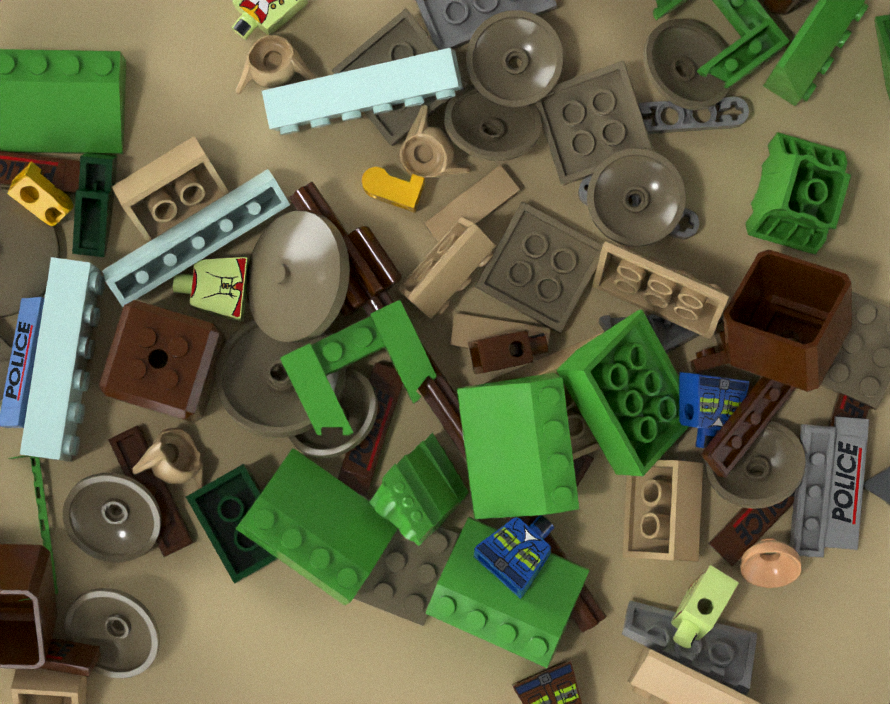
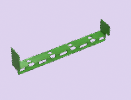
(45, 535)

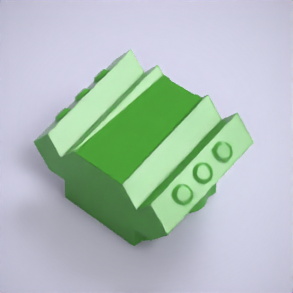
(799, 193)
(420, 491)

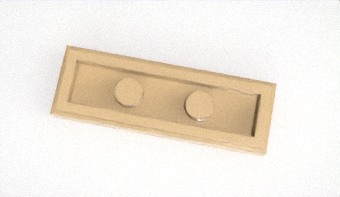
(475, 202)
(473, 328)

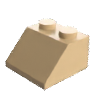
(48, 687)

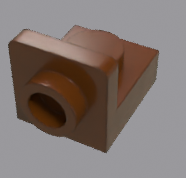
(709, 358)

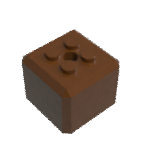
(783, 301)
(186, 380)
(29, 623)

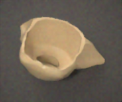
(272, 63)
(428, 150)
(173, 458)

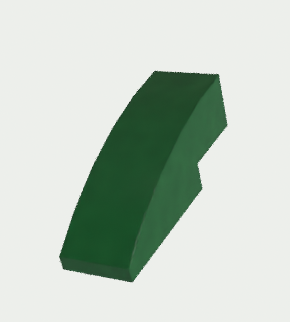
(94, 204)

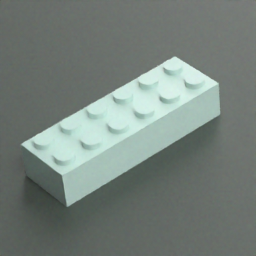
(62, 360)

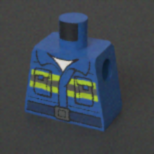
(708, 403)
(516, 552)

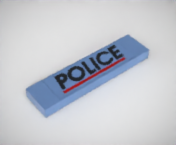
(21, 363)

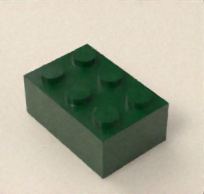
(220, 510)

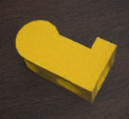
(393, 190)
(40, 195)

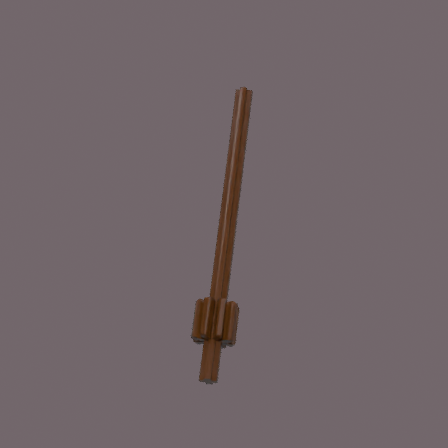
(369, 280)

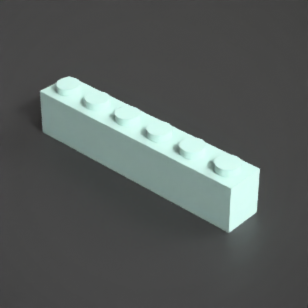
(363, 90)
(195, 238)

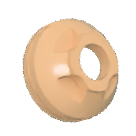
(773, 569)

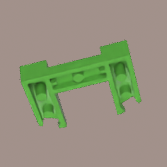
(758, 42)
(385, 329)

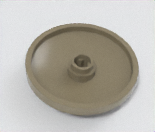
(24, 254)
(298, 277)
(257, 386)

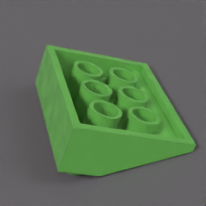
(811, 48)
(62, 101)
(626, 394)
(518, 447)
(318, 527)
(483, 606)

